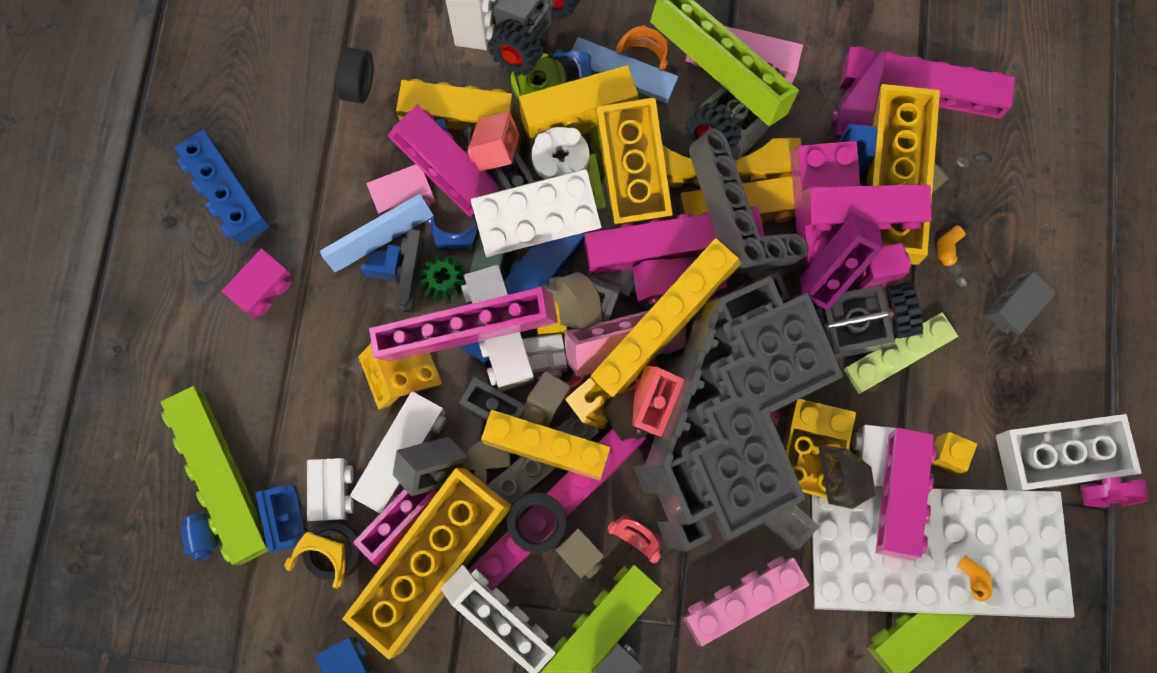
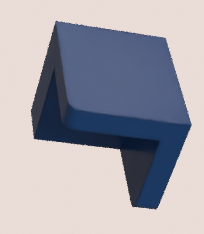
(383, 263)

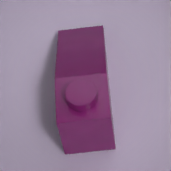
(860, 99)

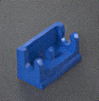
(866, 143)
(281, 517)

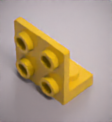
(398, 377)

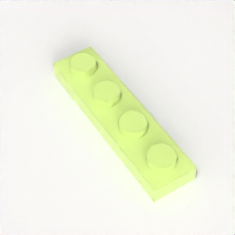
(905, 351)

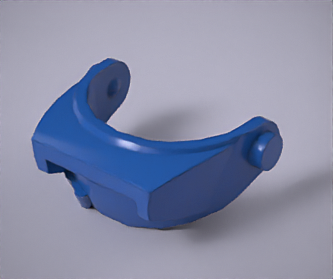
(582, 60)
(453, 241)

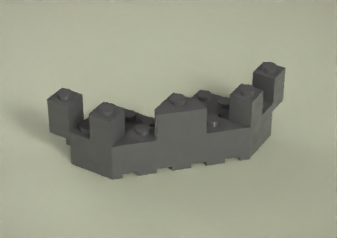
(720, 441)

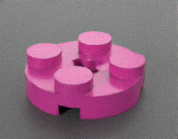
(1113, 492)

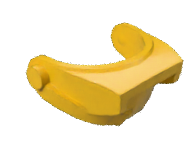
(332, 549)

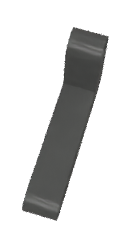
(732, 213)

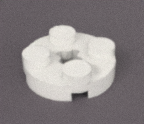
(556, 139)

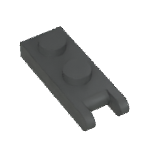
(408, 273)

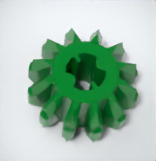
(438, 271)

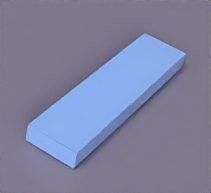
(647, 78)
(376, 233)

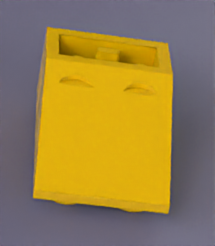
(808, 428)

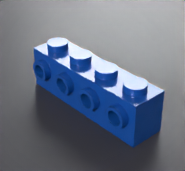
(221, 187)

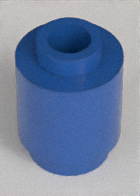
(197, 537)

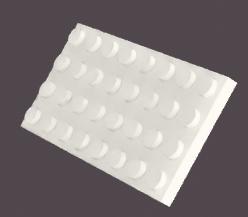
(1005, 531)

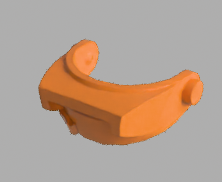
(646, 38)

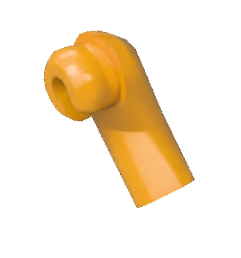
(946, 245)
(979, 578)

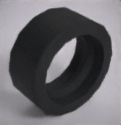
(354, 75)
(513, 522)
(354, 560)

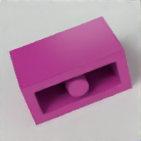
(258, 284)

